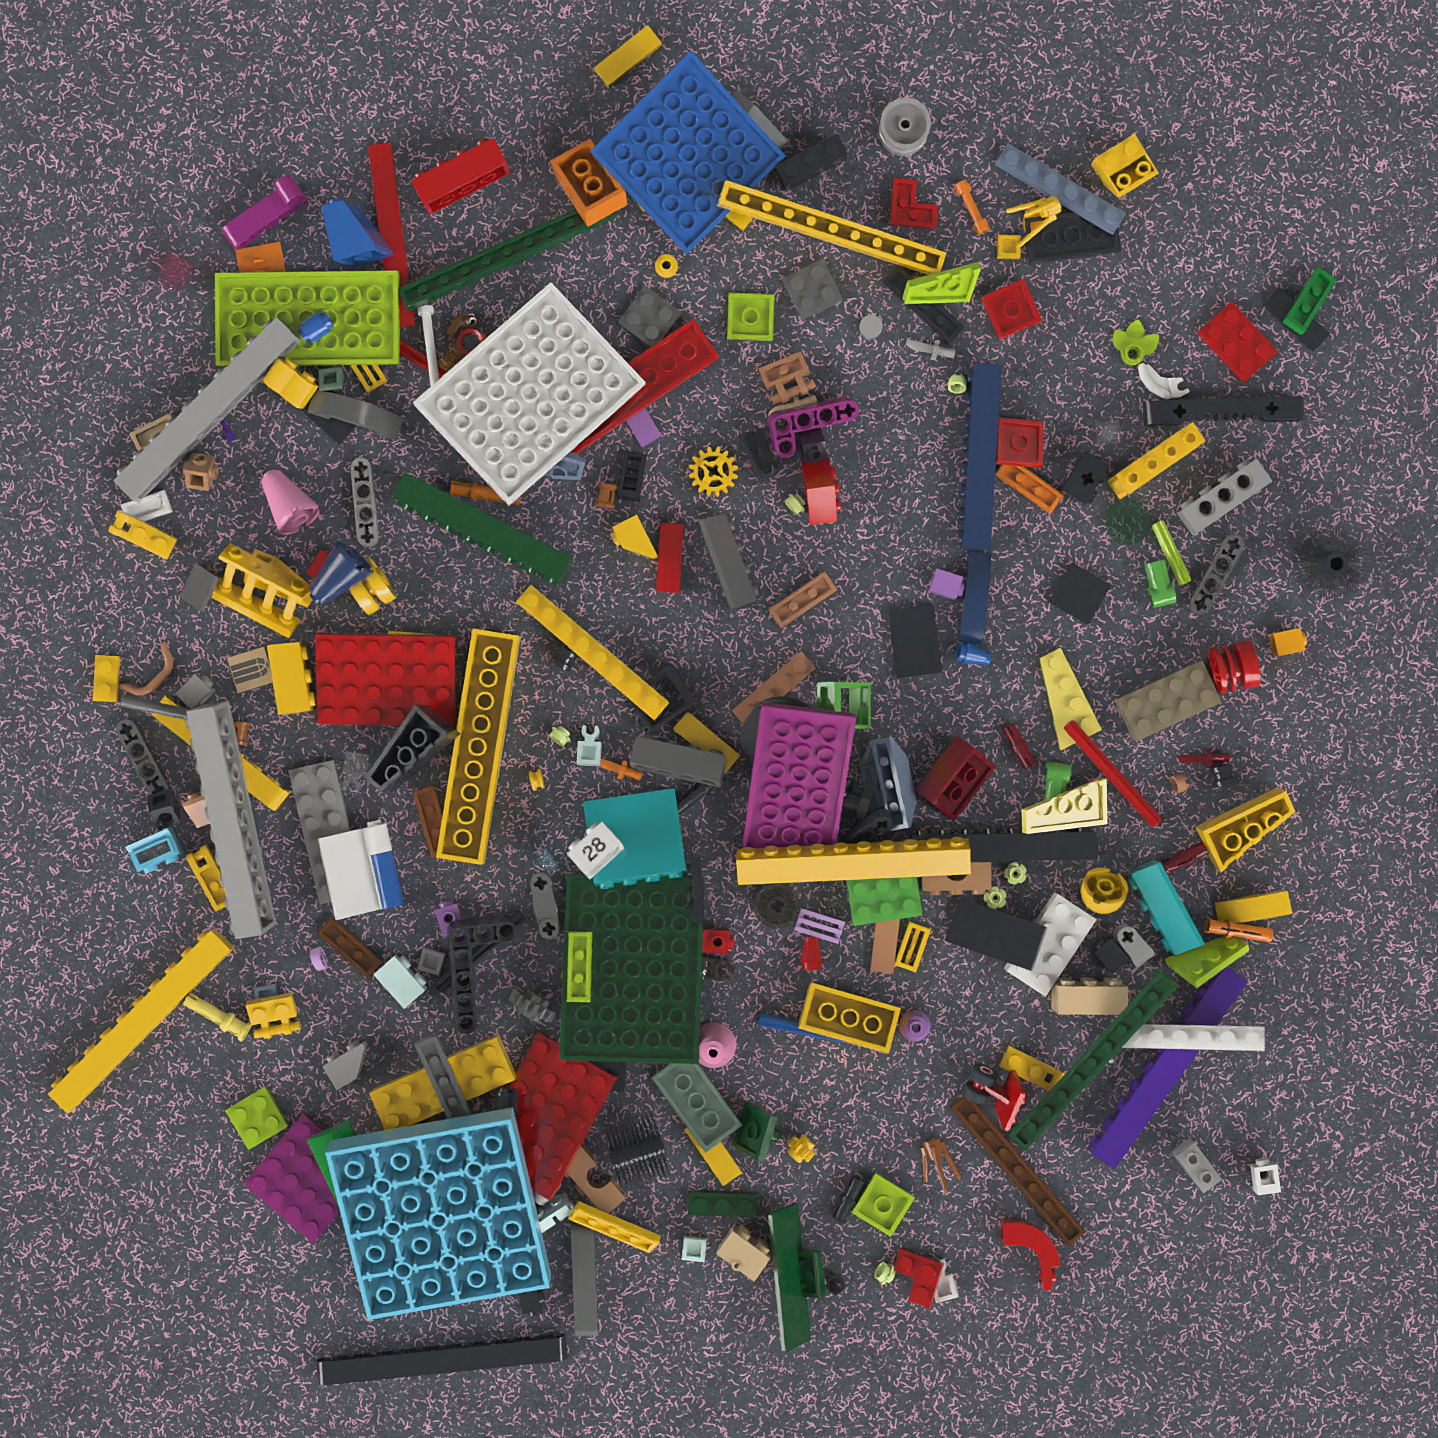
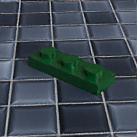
(722, 1204)

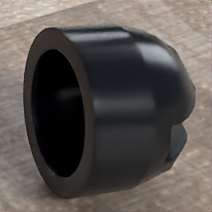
(834, 1288)

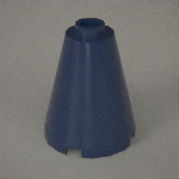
(339, 573)

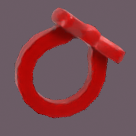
(482, 337)

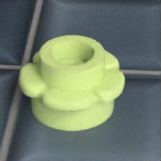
(795, 503)
(559, 735)
(1014, 879)
(1001, 895)
(884, 1273)

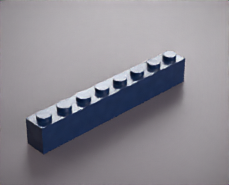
(980, 456)

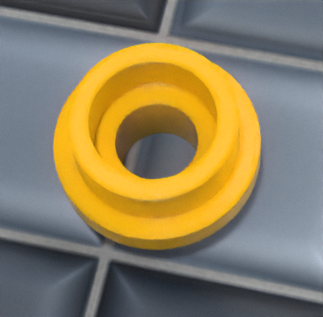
(666, 273)

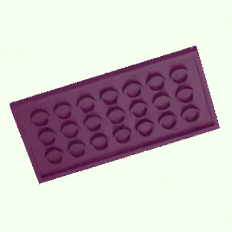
(798, 776)

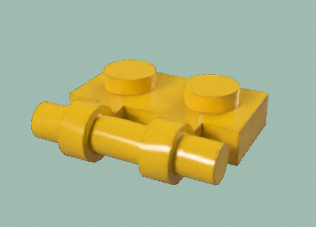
(270, 1009)

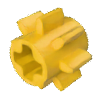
(801, 1148)

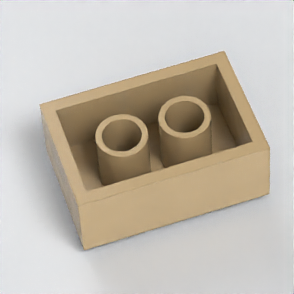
(1089, 996)

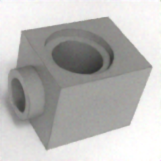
(196, 691)

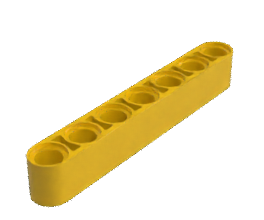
(259, 785)

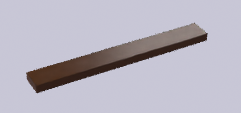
(1018, 1170)

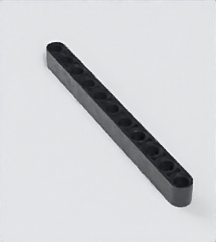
(442, 1360)

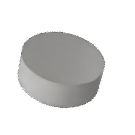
(870, 326)

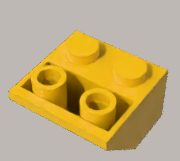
(1124, 166)

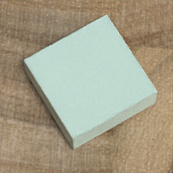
(694, 1248)

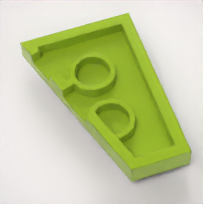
(944, 286)
(1207, 960)

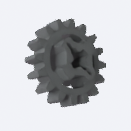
(532, 1005)

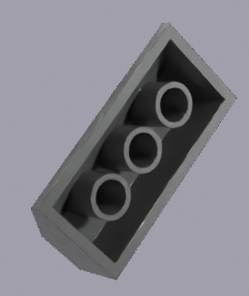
(727, 561)

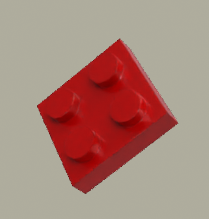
(1011, 309)
(1020, 443)

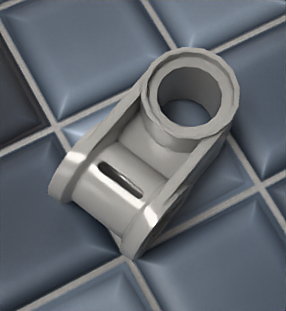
(1135, 947)

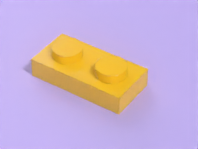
(106, 678)

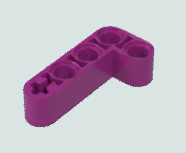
(265, 213)
(812, 421)

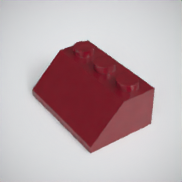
(955, 778)

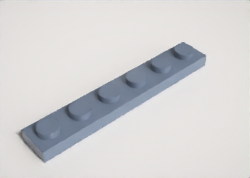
(1066, 191)

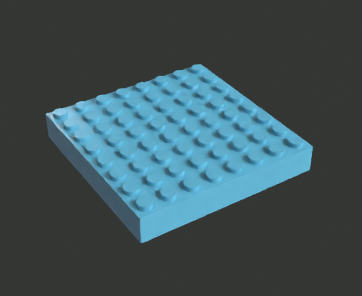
(439, 1213)

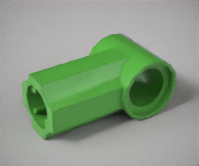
(1159, 588)
(1056, 778)

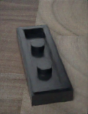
(1279, 306)

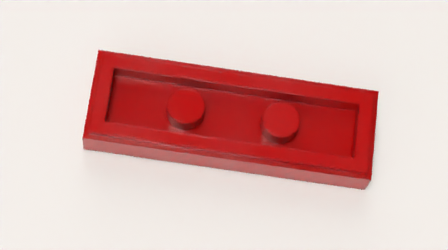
(669, 558)

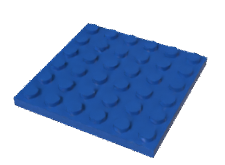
(682, 148)

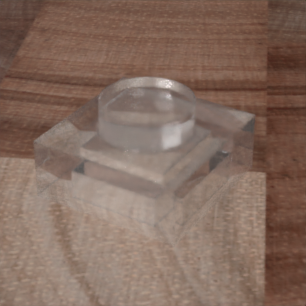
(1108, 432)

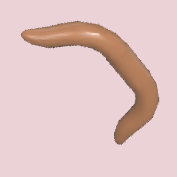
(158, 680)

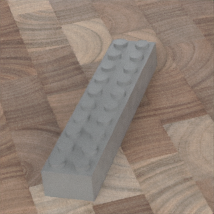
(231, 819)

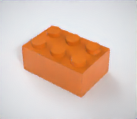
(588, 183)

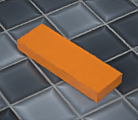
(1030, 486)

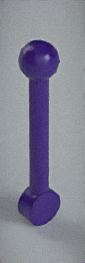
(230, 436)

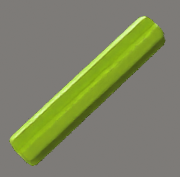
(1171, 552)

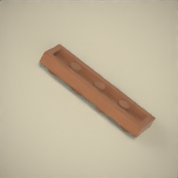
(776, 685)

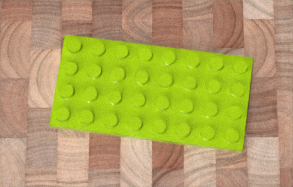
(357, 302)

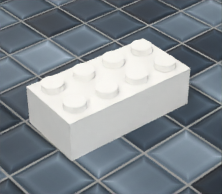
(1065, 931)

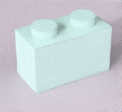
(401, 980)

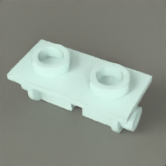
(558, 1207)

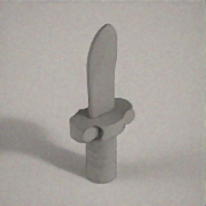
(934, 349)

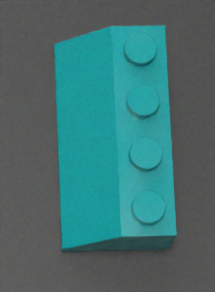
(1165, 907)

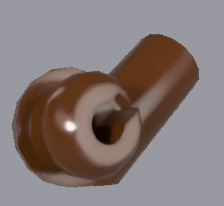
(460, 322)

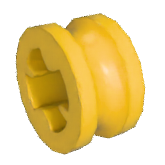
(536, 779)

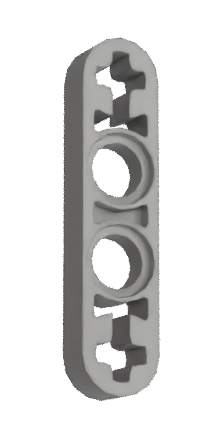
(367, 502)

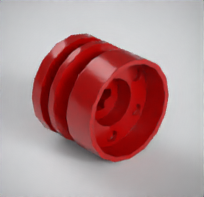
(1234, 667)

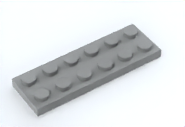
(320, 814)

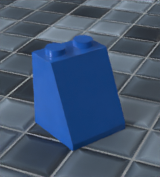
(352, 234)

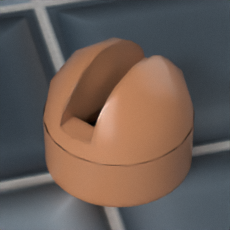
(1181, 783)

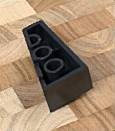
(411, 747)

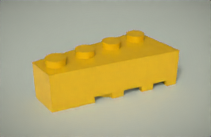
(1243, 826)

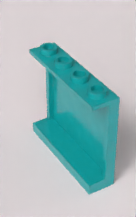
(649, 833)

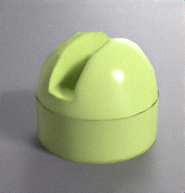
(957, 379)

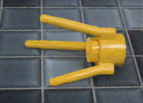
(1046, 207)

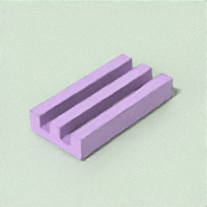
(838, 932)

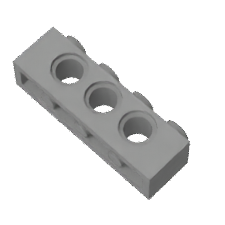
(1255, 478)

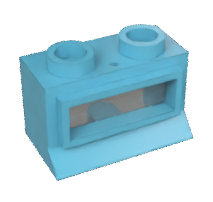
(154, 850)

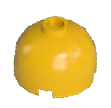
(1103, 890)

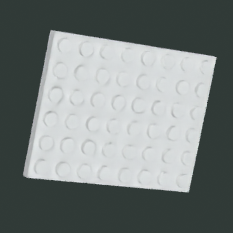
(529, 393)

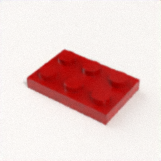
(1237, 342)

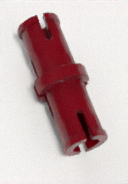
(1018, 746)
(1184, 857)

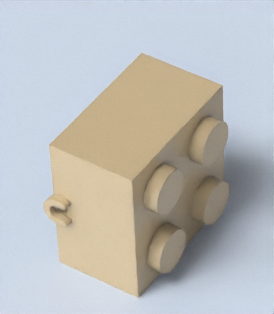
(745, 1250)

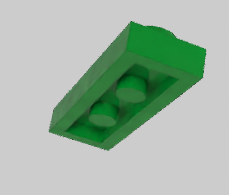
(1309, 300)

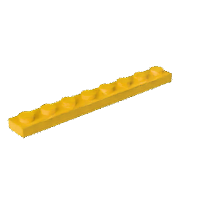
(592, 652)

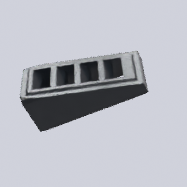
(627, 494)

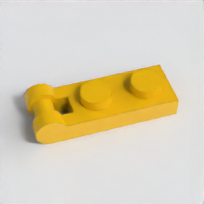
(143, 534)
(208, 876)
(1030, 1068)

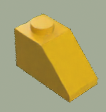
(633, 537)

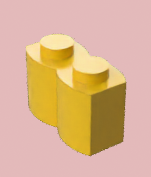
(290, 382)

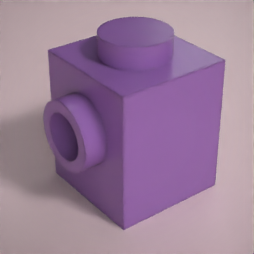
(447, 913)

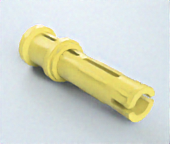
(227, 1022)

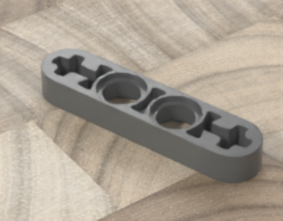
(1213, 573)
(140, 761)

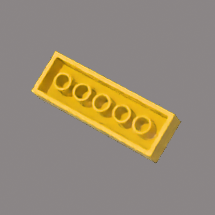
(413, 1095)

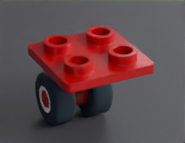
(1009, 1095)

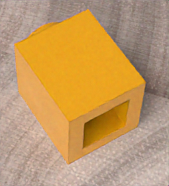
(1287, 642)

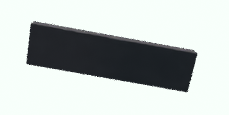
(931, 313)

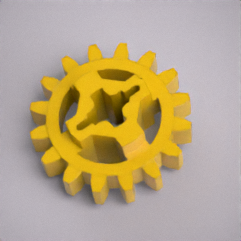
(719, 463)

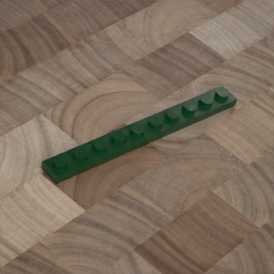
(495, 258)
(1094, 1060)

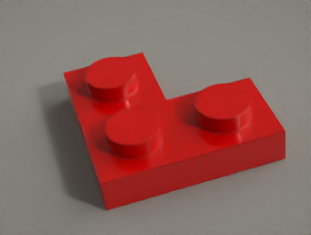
(907, 212)
(925, 1274)

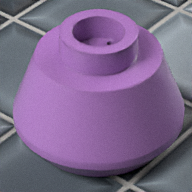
(915, 1018)

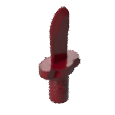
(1207, 758)

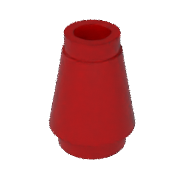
(811, 955)

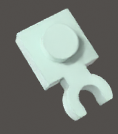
(589, 751)

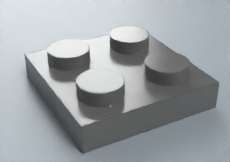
(812, 289)
(649, 317)

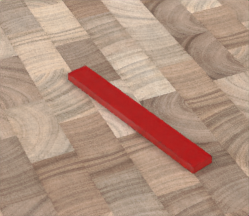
(390, 219)

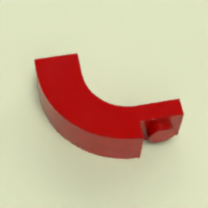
(1024, 1233)

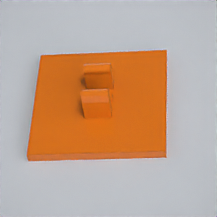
(261, 258)

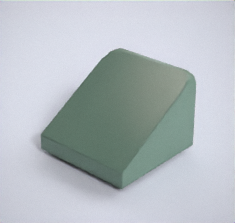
(330, 378)

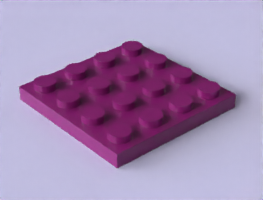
(294, 1182)

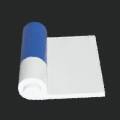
(361, 870)

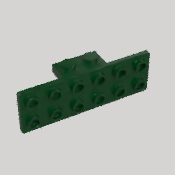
(796, 1276)

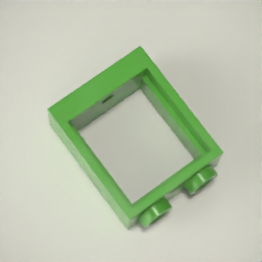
(859, 693)

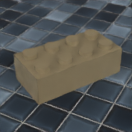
(1167, 700)

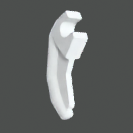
(1159, 385)

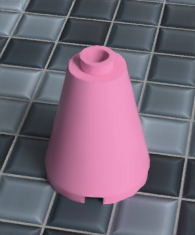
(288, 502)
(718, 1037)

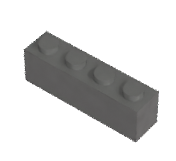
(678, 761)

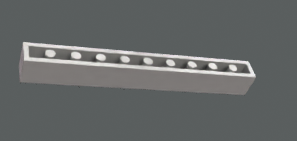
(206, 410)

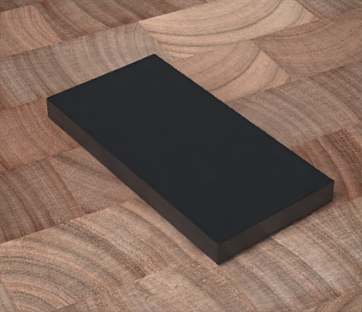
(1068, 239)
(996, 934)

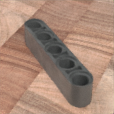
(584, 1281)

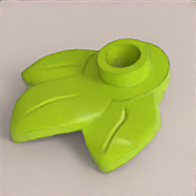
(1135, 339)

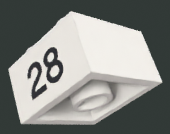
(595, 849)

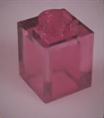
(174, 272)

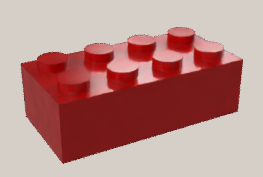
(460, 175)

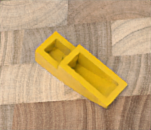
(1254, 907)

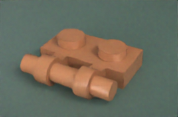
(783, 372)

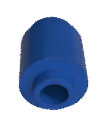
(315, 326)

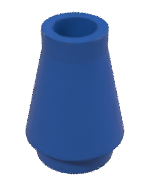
(971, 654)

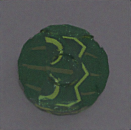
(1120, 525)

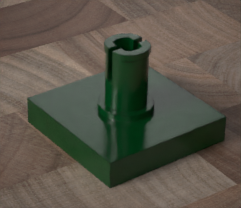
(756, 1132)

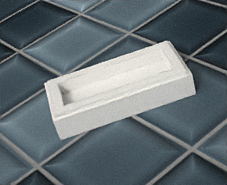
(149, 507)

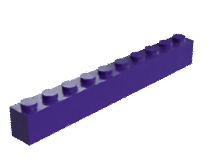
(1163, 1071)

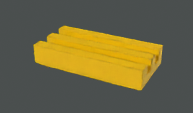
(375, 383)
(921, 948)

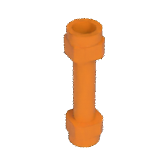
(963, 189)

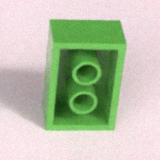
(883, 899)

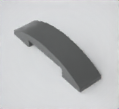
(356, 412)

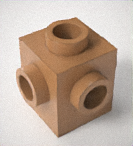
(200, 471)

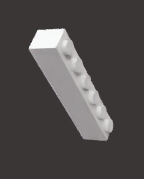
(1198, 1037)

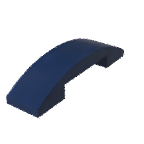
(975, 597)

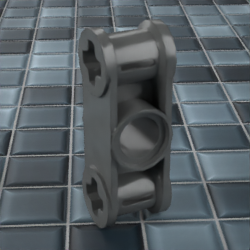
(545, 905)

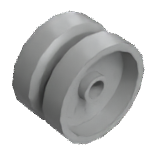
(894, 136)

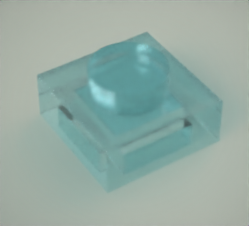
(546, 859)

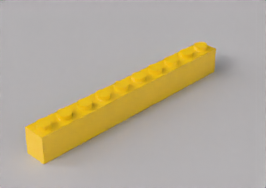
(830, 228)
(853, 861)
(141, 1020)

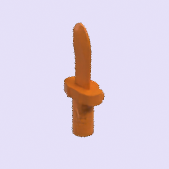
(623, 769)

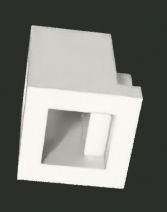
(1268, 1184)

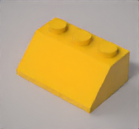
(291, 678)

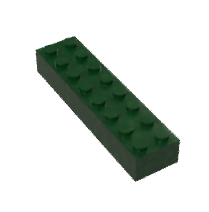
(480, 527)

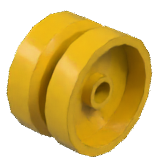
(375, 584)

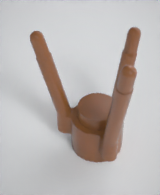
(933, 1149)

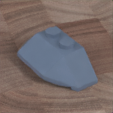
(889, 770)

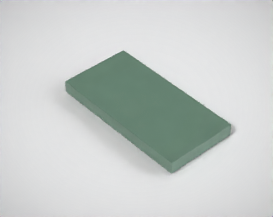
(697, 1103)

